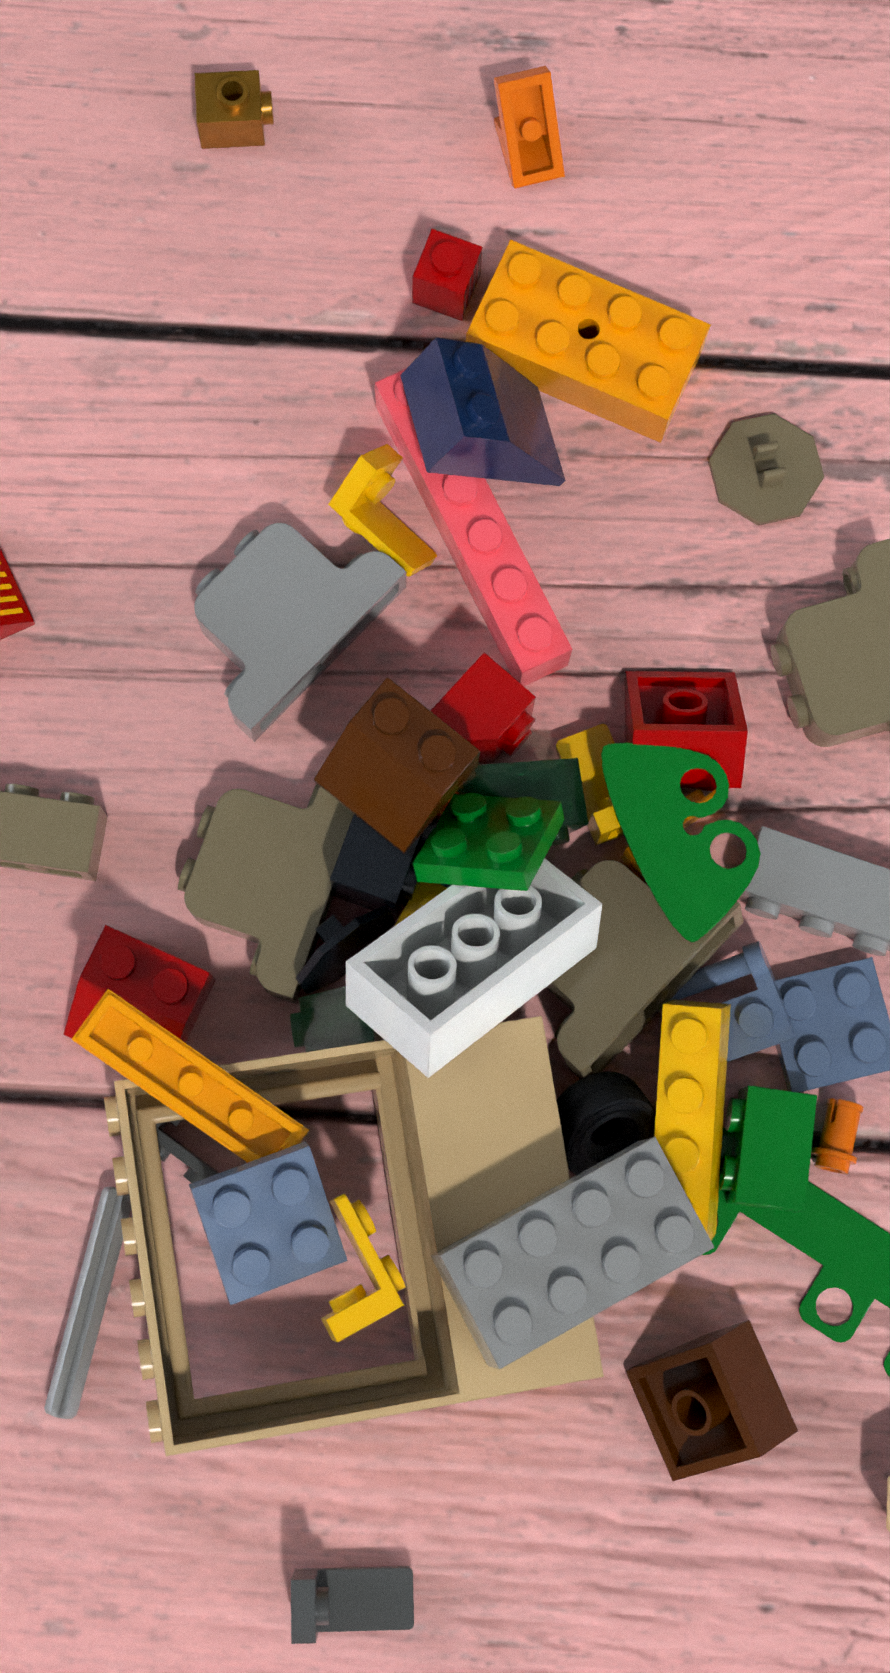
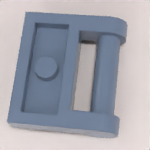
(757, 1017)

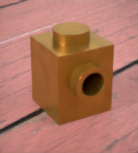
(232, 109)

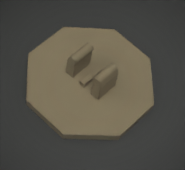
(766, 469)

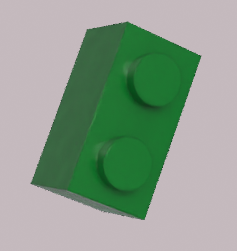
(769, 1149)

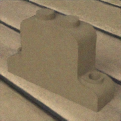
(841, 656)
(267, 878)
(630, 972)

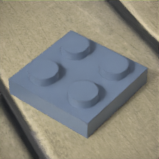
(837, 1026)
(268, 1222)

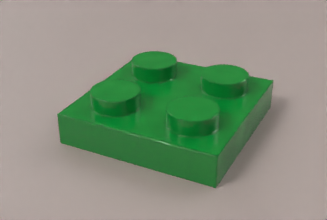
(489, 842)

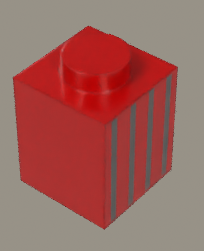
(446, 274)

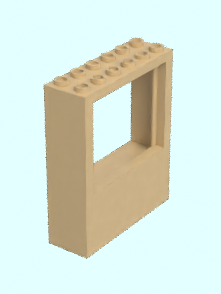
(454, 1160)

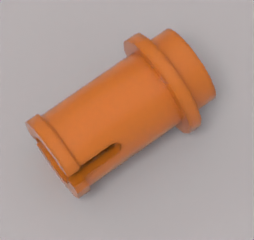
(838, 1136)

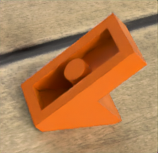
(528, 127)

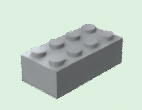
(572, 1252)

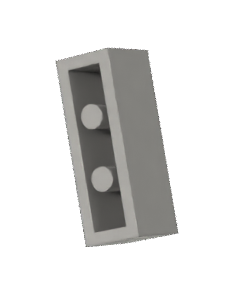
(821, 890)

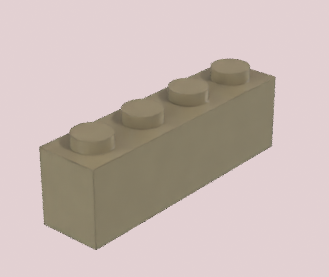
(51, 834)

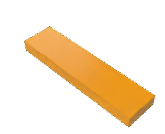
(186, 1080)

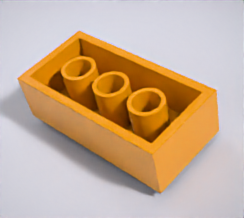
(589, 339)

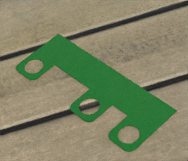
(843, 1241)

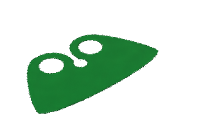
(676, 865)

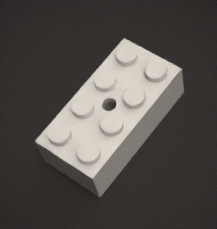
(469, 963)

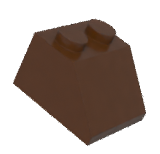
(397, 765)
(712, 1402)

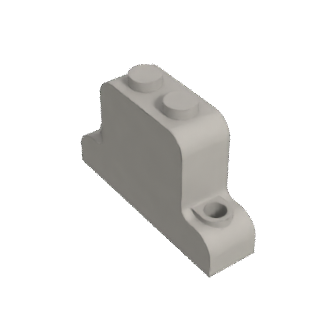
(288, 616)

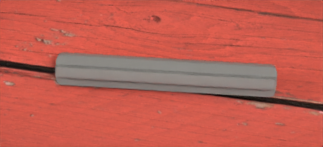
(88, 1305)

